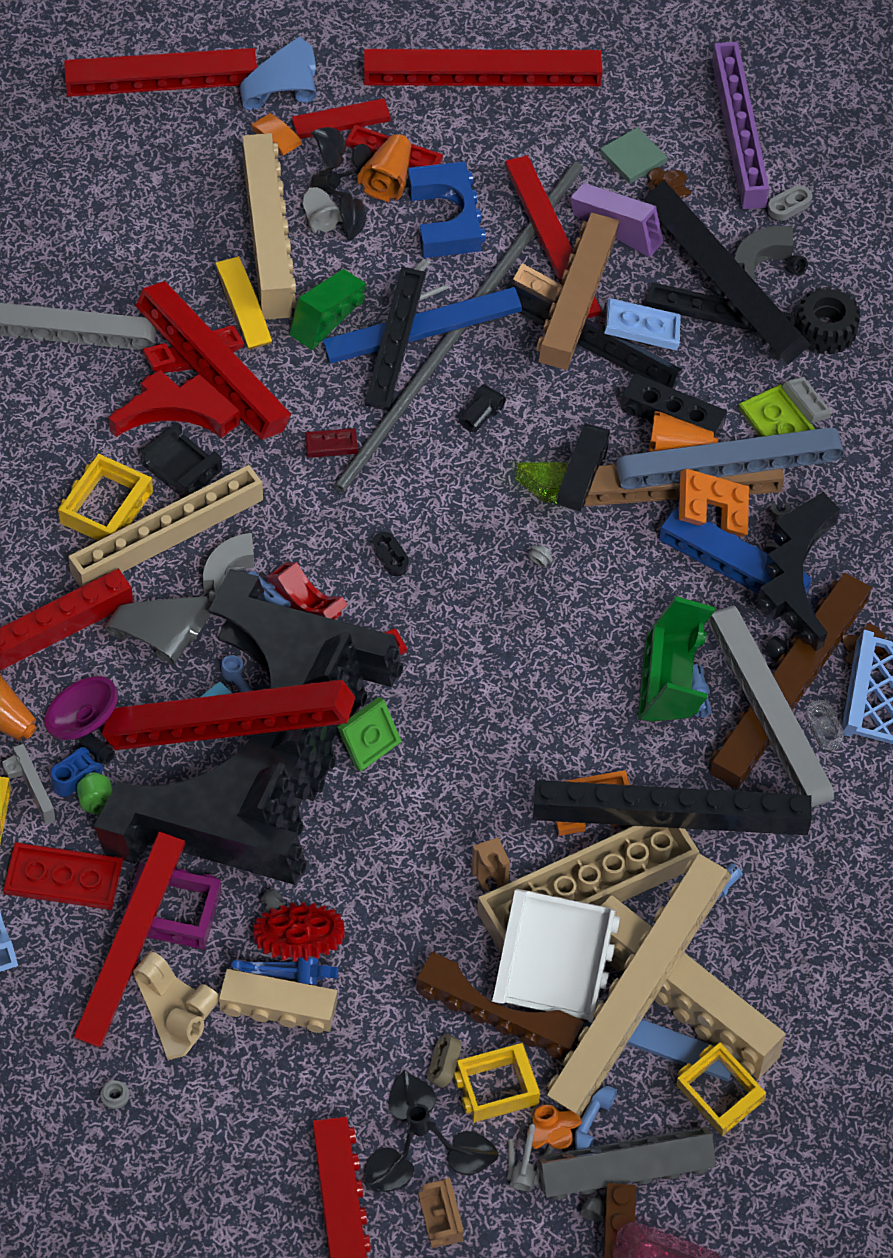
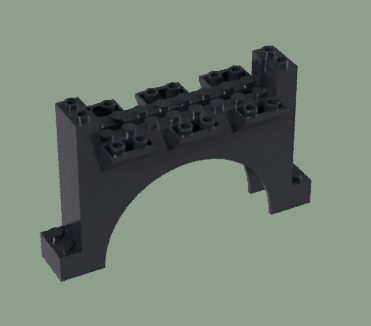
(250, 804)

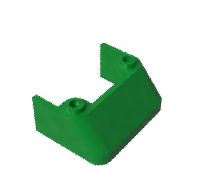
(670, 662)

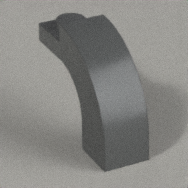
(764, 245)

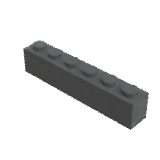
(626, 1162)

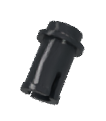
(103, 752)

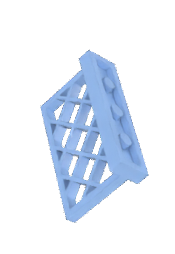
(858, 689)

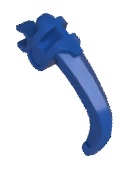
(304, 971)

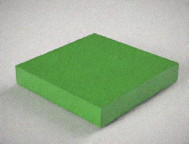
(369, 734)

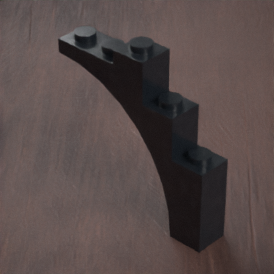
(786, 592)

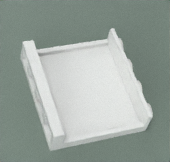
(555, 954)

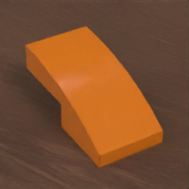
(281, 133)

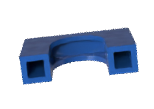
(452, 183)

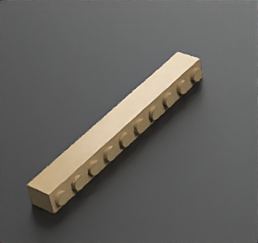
(639, 984)

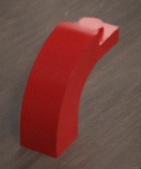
(303, 596)

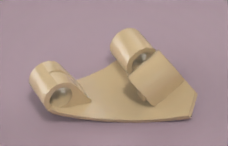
(174, 1006)

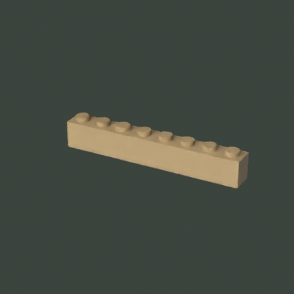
(168, 526)

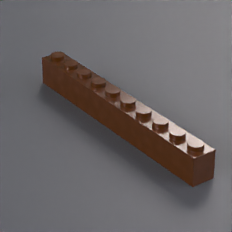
(794, 676)

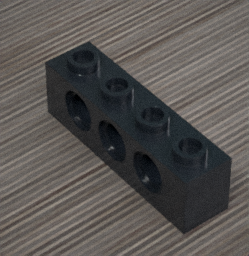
(671, 402)

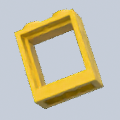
(494, 1059)
(742, 1108)

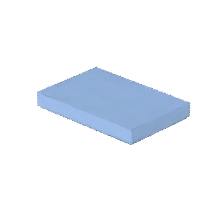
(642, 324)

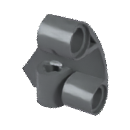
(161, 623)

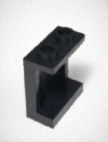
(180, 462)

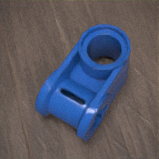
(73, 769)

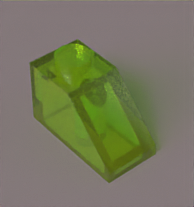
(542, 478)

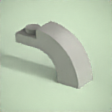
(232, 554)

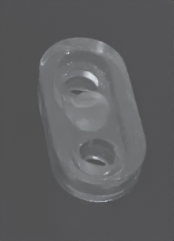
(827, 726)

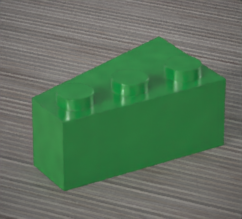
(326, 307)

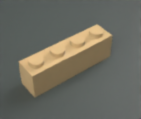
(278, 1001)

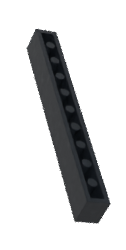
(728, 275)
(672, 807)

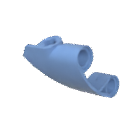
(285, 70)

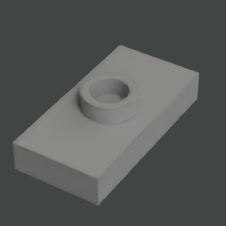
(807, 400)

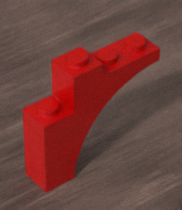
(164, 400)

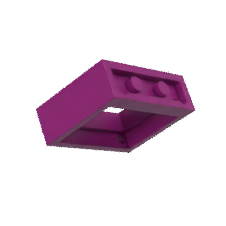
(180, 932)

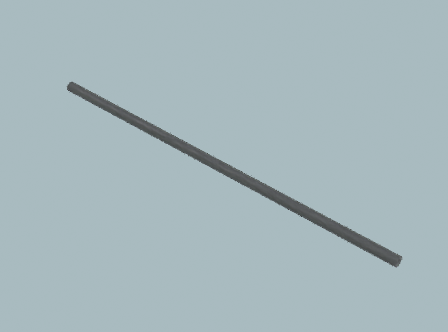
(448, 340)

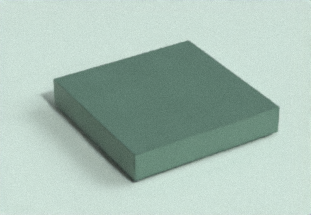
(633, 155)

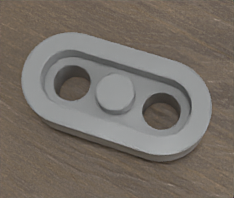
(787, 203)

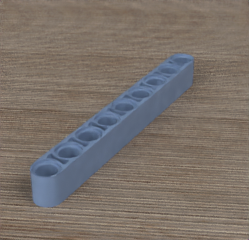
(731, 457)

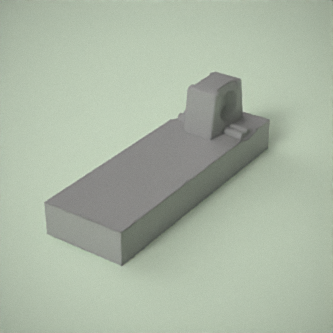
(21, 765)

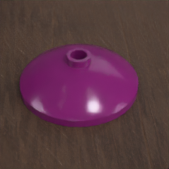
(81, 708)

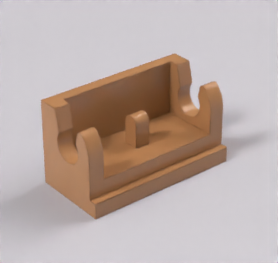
(490, 861)
(441, 1213)

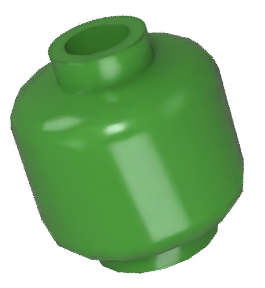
(94, 792)

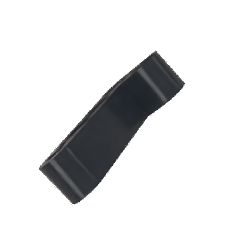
(583, 466)

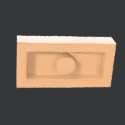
(537, 281)

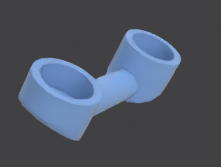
(232, 671)
(604, 1099)

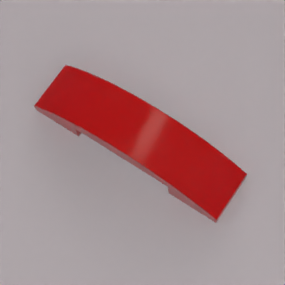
(170, 360)

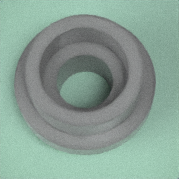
(540, 555)
(111, 1087)

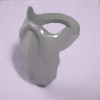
(320, 210)

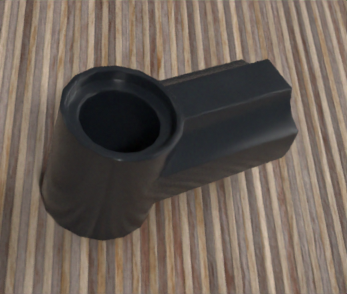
(484, 404)

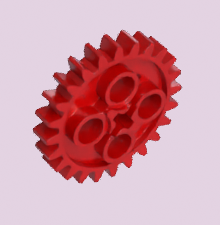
(299, 931)

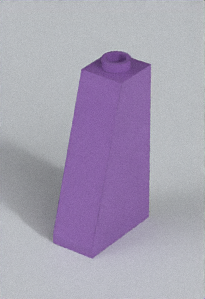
(638, 220)

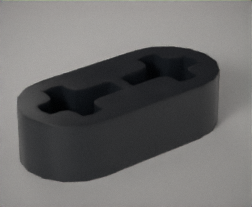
(386, 557)

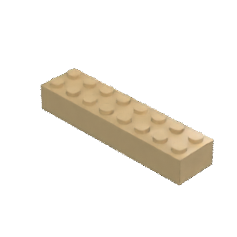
(269, 226)
(615, 867)
(703, 1001)

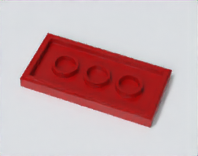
(63, 876)

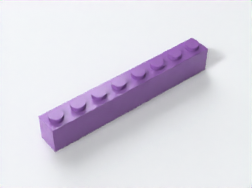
(740, 125)

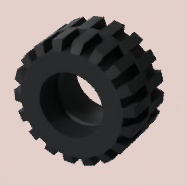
(831, 305)

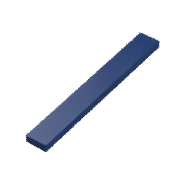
(427, 324)

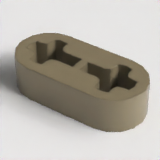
(444, 1060)

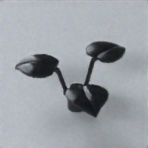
(332, 148)
(413, 1101)

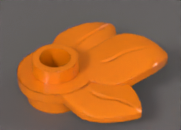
(554, 1127)

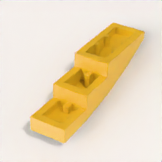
(243, 303)

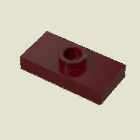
(331, 443)

